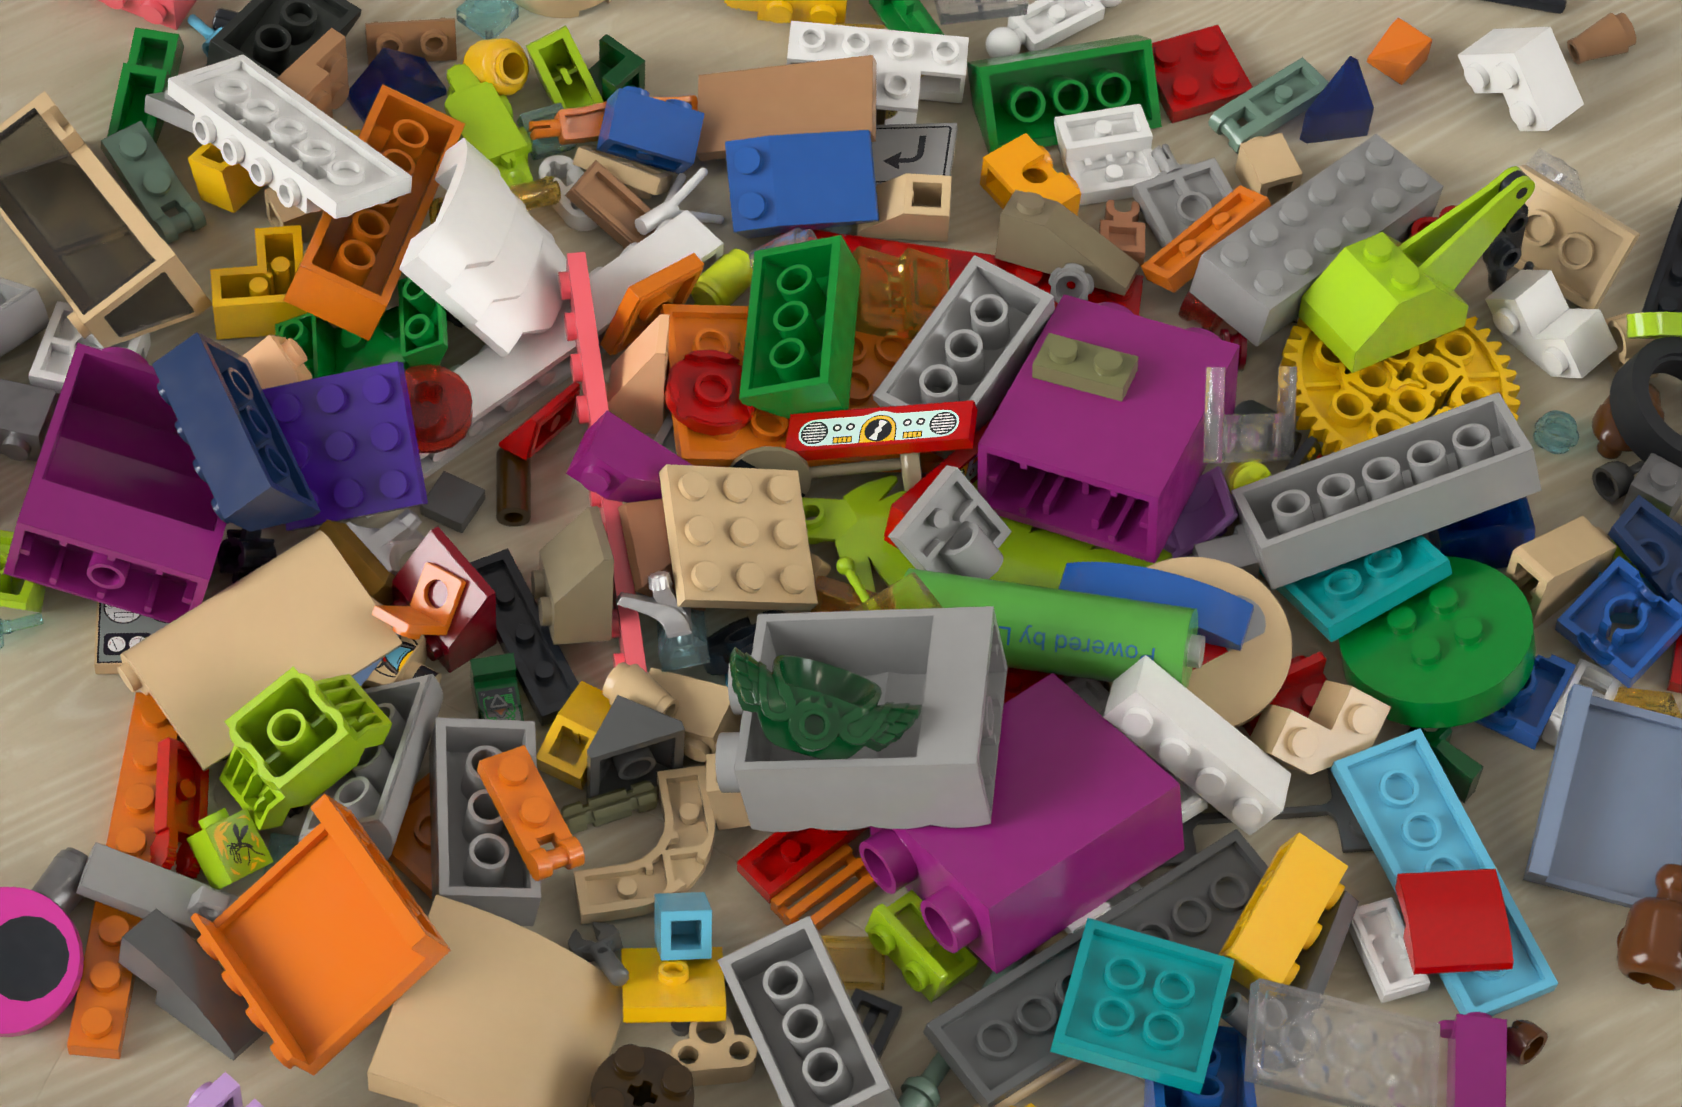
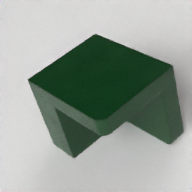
(616, 68)

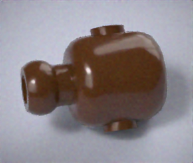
(1653, 935)

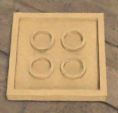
(737, 538)

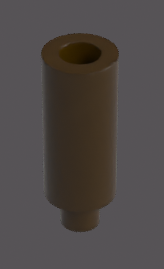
(512, 489)

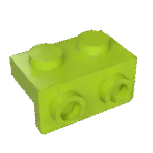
(906, 940)

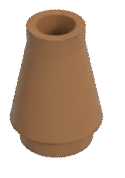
(1603, 39)

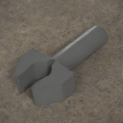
(602, 951)

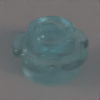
(1556, 423)

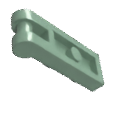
(1269, 103)
(152, 182)

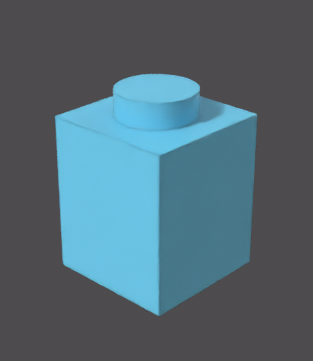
(683, 926)

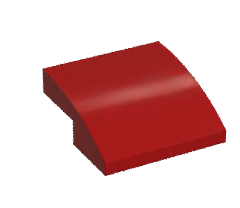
(1454, 921)

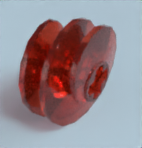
(439, 407)

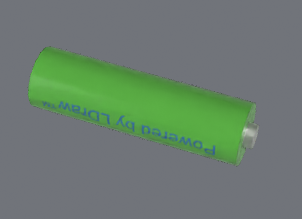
(1077, 630)

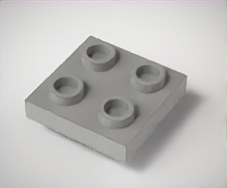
(952, 529)

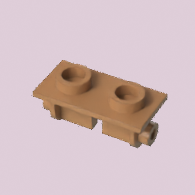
(423, 38)

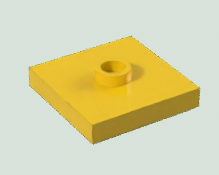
(672, 988)

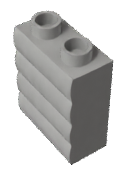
(930, 776)

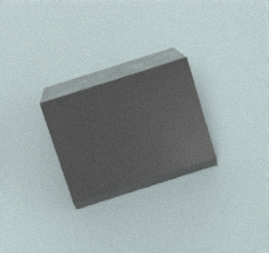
(633, 747)

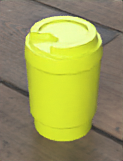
(724, 280)
(1244, 473)

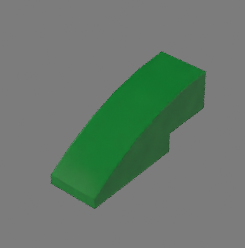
(151, 62)

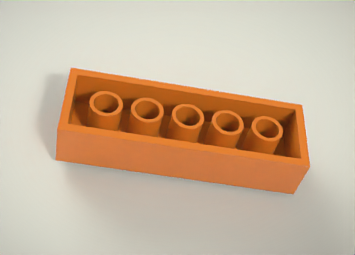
(357, 258)

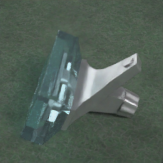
(680, 630)

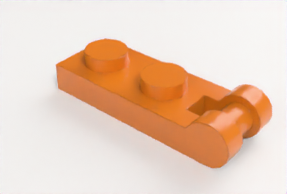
(529, 813)

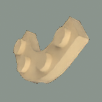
(668, 868)

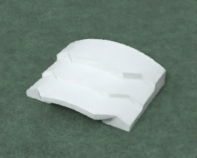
(486, 254)

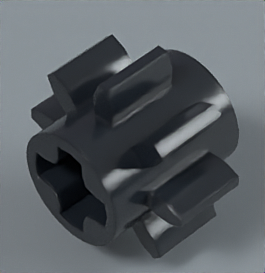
(244, 552)

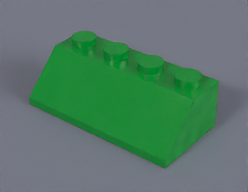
(1032, 88)
(801, 328)

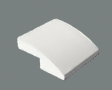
(1106, 151)

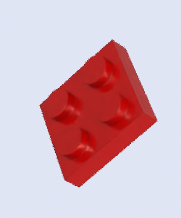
(1197, 73)

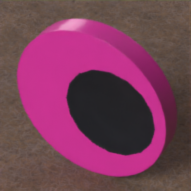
(37, 961)

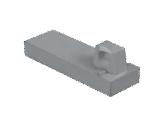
(143, 886)

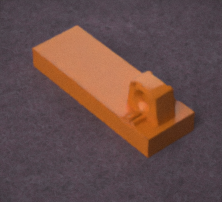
(1179, 259)

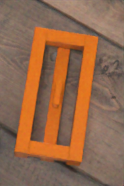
(816, 875)

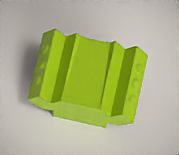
(298, 742)

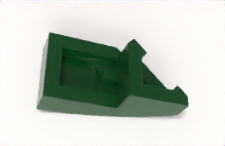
(1459, 768)

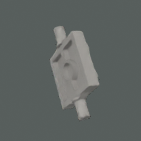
(1179, 194)

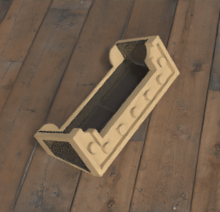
(88, 231)

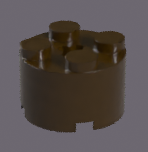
(642, 1079)

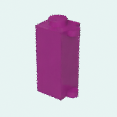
(1475, 1060)

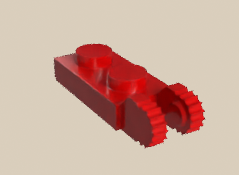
(179, 806)

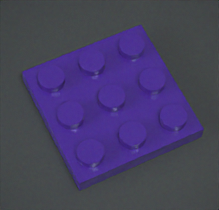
(352, 442)

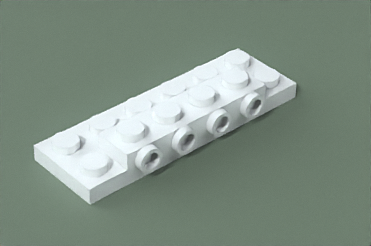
(285, 140)

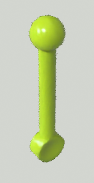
(846, 567)

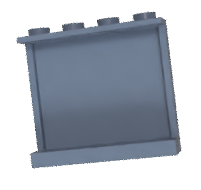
(1609, 801)

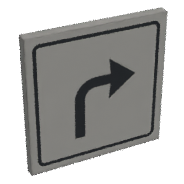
(913, 150)

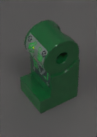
(495, 688)

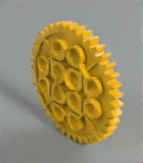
(1395, 392)

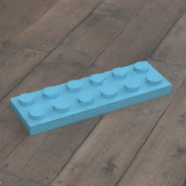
(1422, 827)

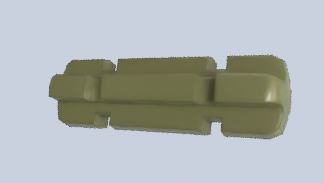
(609, 806)

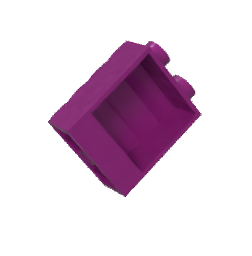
(117, 495)

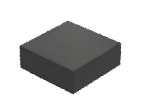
(453, 502)

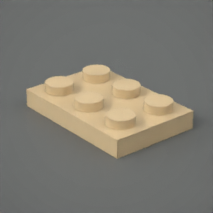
(1573, 241)

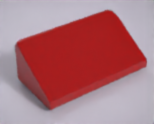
(542, 424)

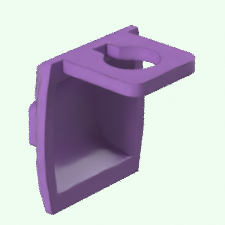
(1204, 516)

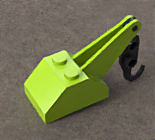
(1399, 295)

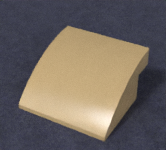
(497, 1020)

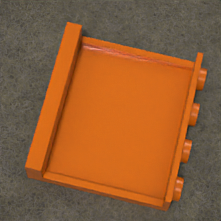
(322, 941)

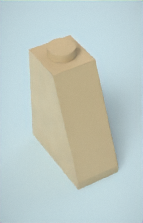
(1559, 565)

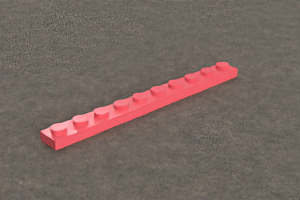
(587, 369)

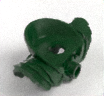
(817, 706)

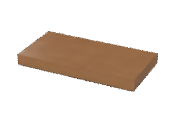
(786, 101)

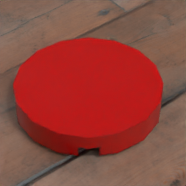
(714, 404)

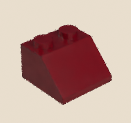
(475, 617)

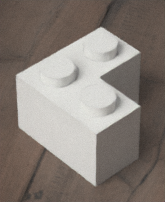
(1528, 72)

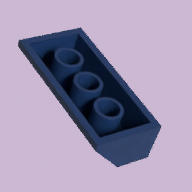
(233, 435)

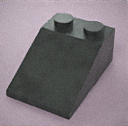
(280, 31)

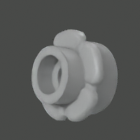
(1071, 272)

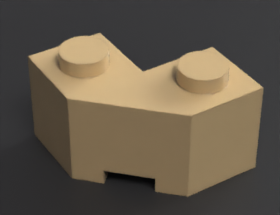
(1337, 727)

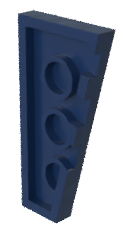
(1652, 545)

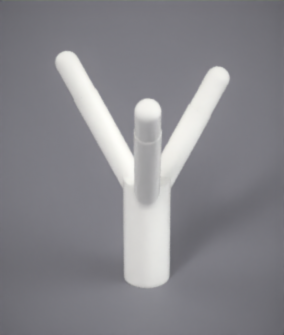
(669, 208)

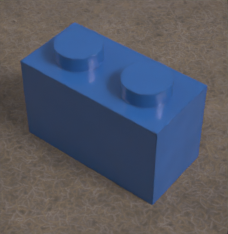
(650, 130)

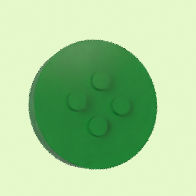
(1446, 650)

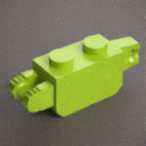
(488, 124)

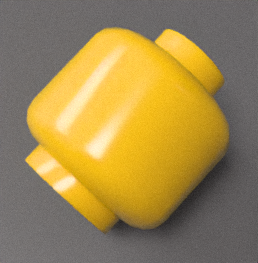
(499, 63)

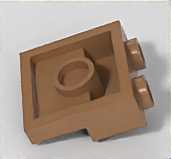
(321, 73)

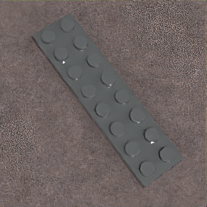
(1007, 1029)

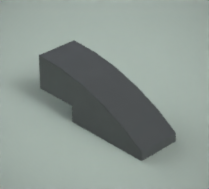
(188, 983)

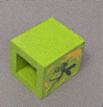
(228, 847)

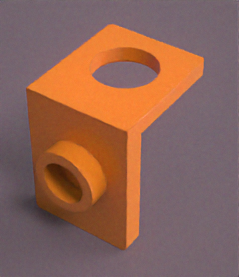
(421, 615)

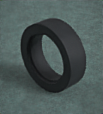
(1632, 405)

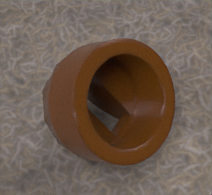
(1525, 1040)

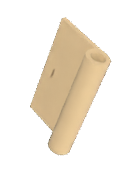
(223, 653)

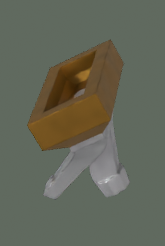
(375, 552)

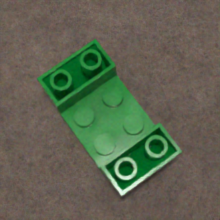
(406, 334)

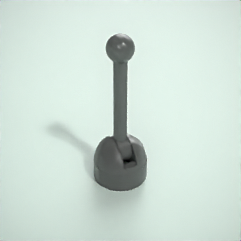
(1614, 479)

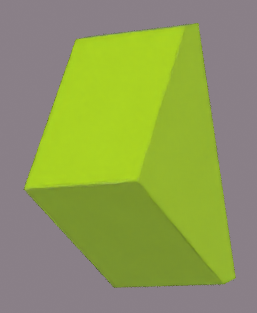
(563, 70)

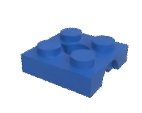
(1630, 650)
(1531, 708)

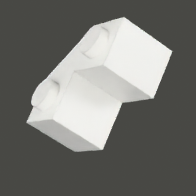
(1541, 326)

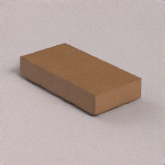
(609, 204)

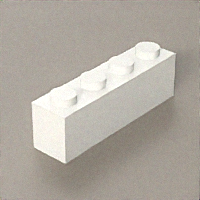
(1197, 745)

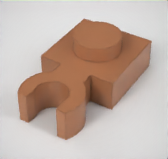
(1125, 230)

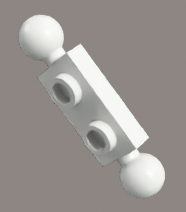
(1045, 25)

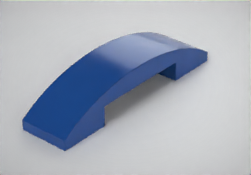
(1221, 615)

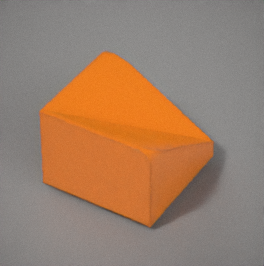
(1400, 51)

